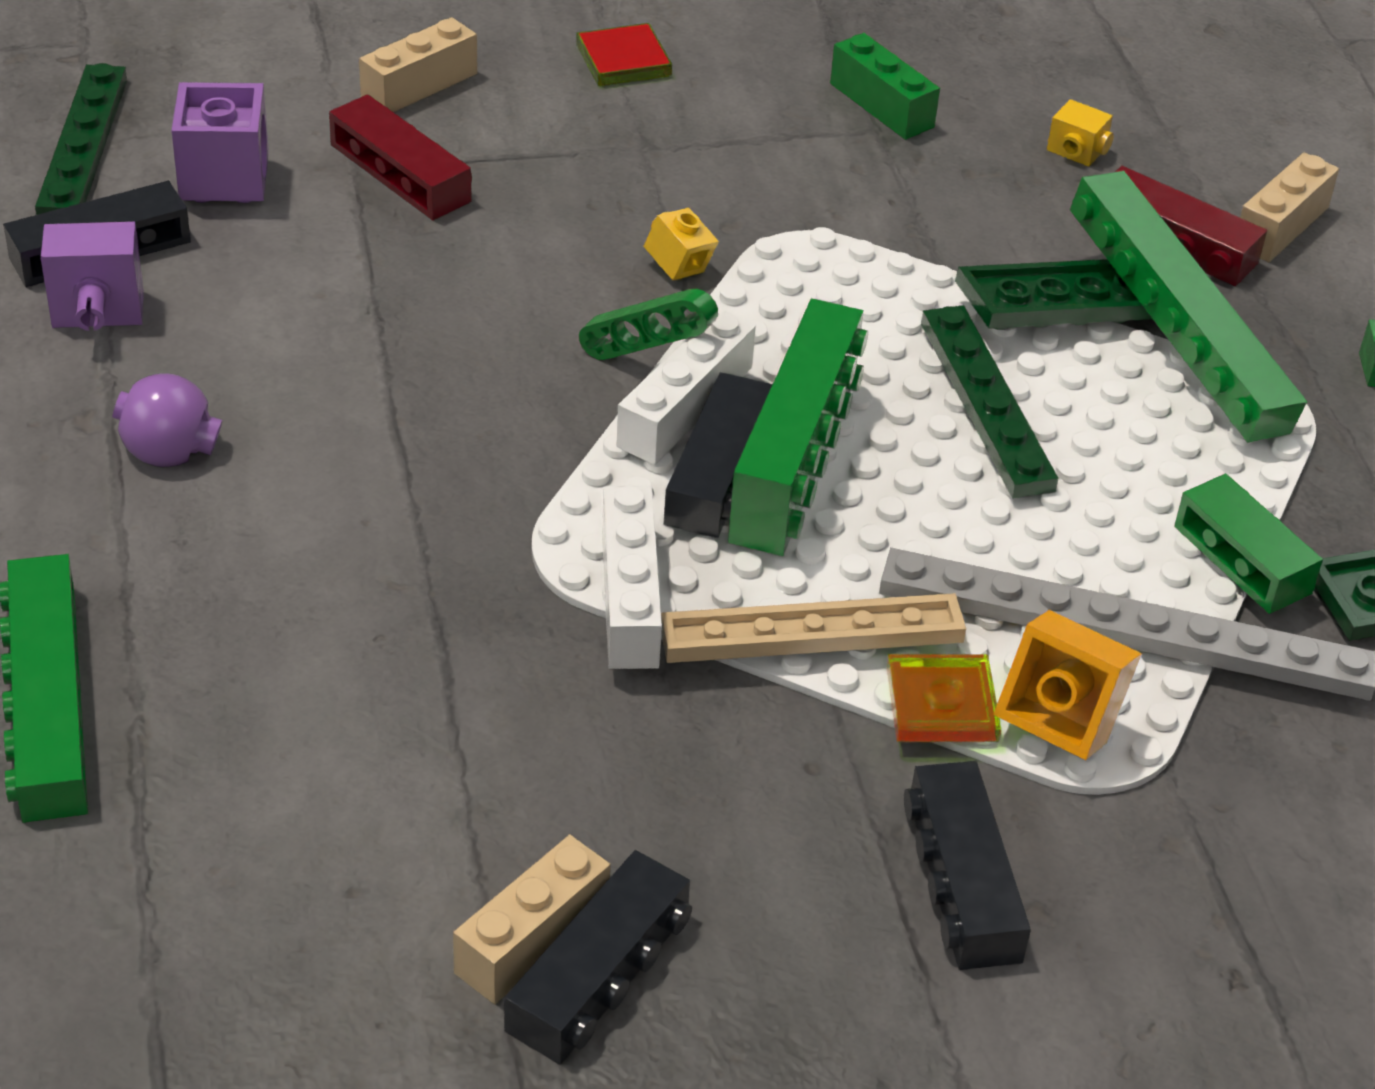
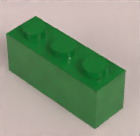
(884, 85)
(1248, 543)

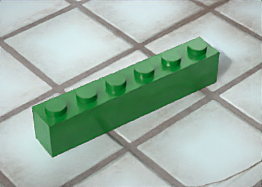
(45, 690)

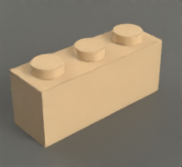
(419, 64)
(1291, 202)
(526, 918)

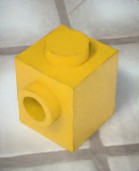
(1080, 133)
(680, 243)

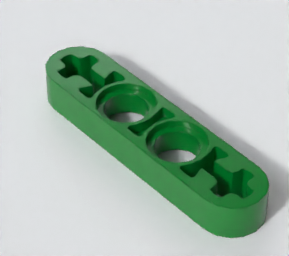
(649, 328)

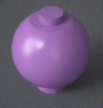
(165, 420)

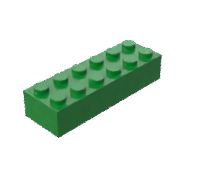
(797, 427)

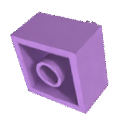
(92, 274)

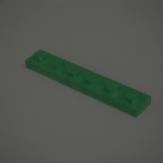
(82, 138)
(989, 402)

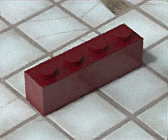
(400, 157)
(1216, 239)

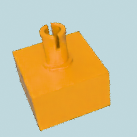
(1067, 684)

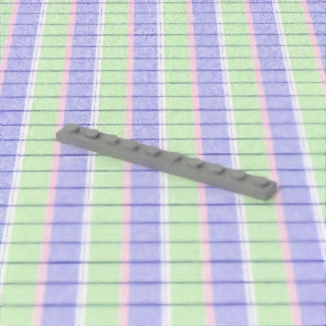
(1138, 624)

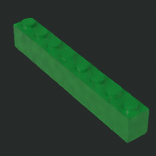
(1188, 307)

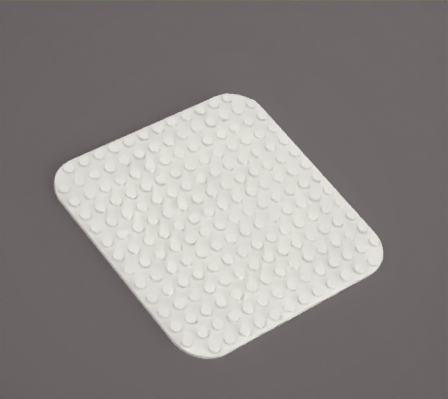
(912, 475)

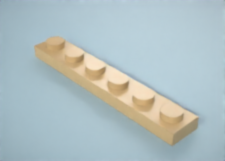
(812, 627)

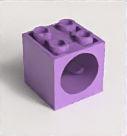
(220, 141)

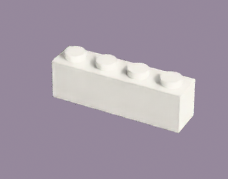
(677, 390)
(631, 578)

